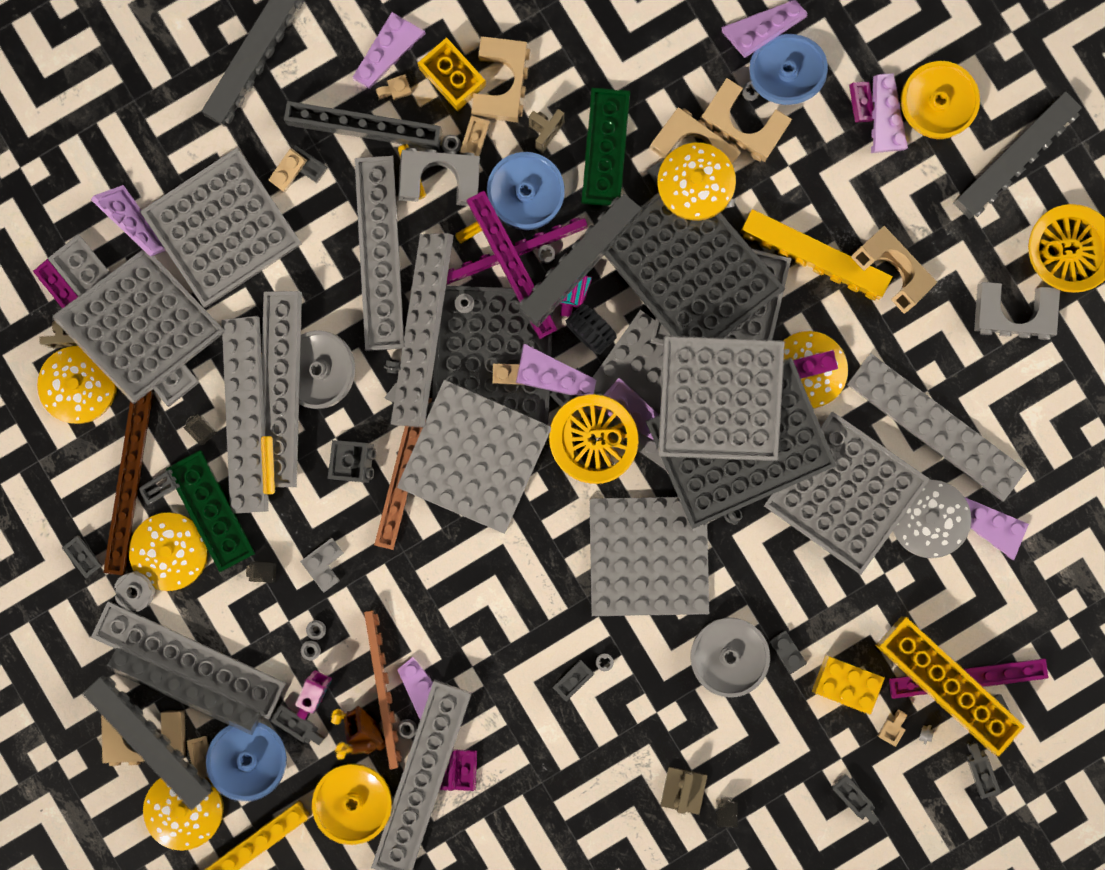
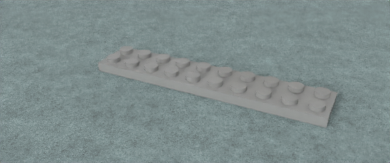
(379, 253)
(82, 271)
(422, 330)
(281, 380)
(244, 413)
(936, 427)
(188, 659)
(422, 777)

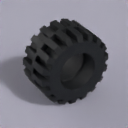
(591, 329)

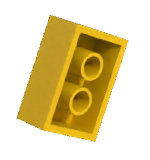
(451, 74)
(848, 684)

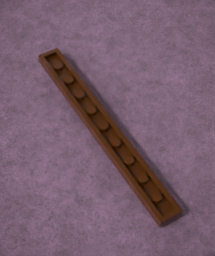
(127, 485)

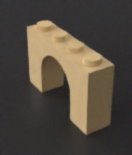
(513, 55)
(682, 126)
(759, 143)
(914, 276)
(117, 750)

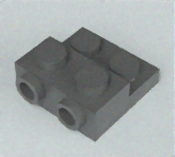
(351, 461)

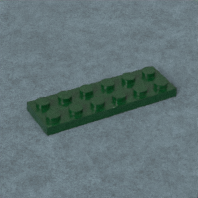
(605, 146)
(211, 511)

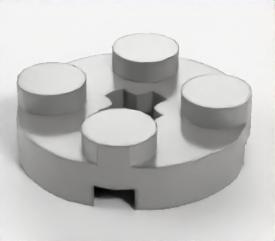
(144, 591)

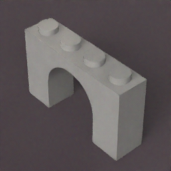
(414, 162)
(991, 319)

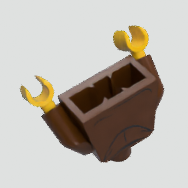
(361, 732)

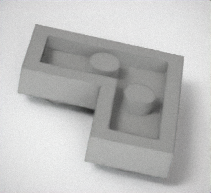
(318, 564)

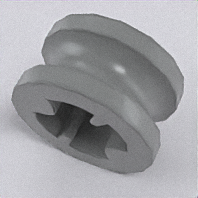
(746, 95)
(544, 248)
(604, 668)

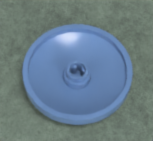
(788, 69)
(525, 190)
(246, 764)

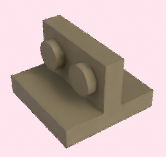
(546, 128)
(60, 340)
(683, 790)

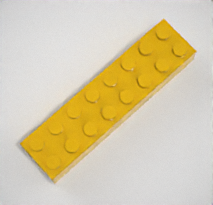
(950, 686)

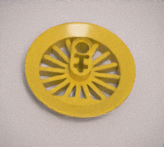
(1095, 225)
(563, 446)

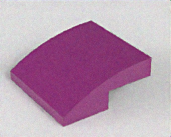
(461, 771)

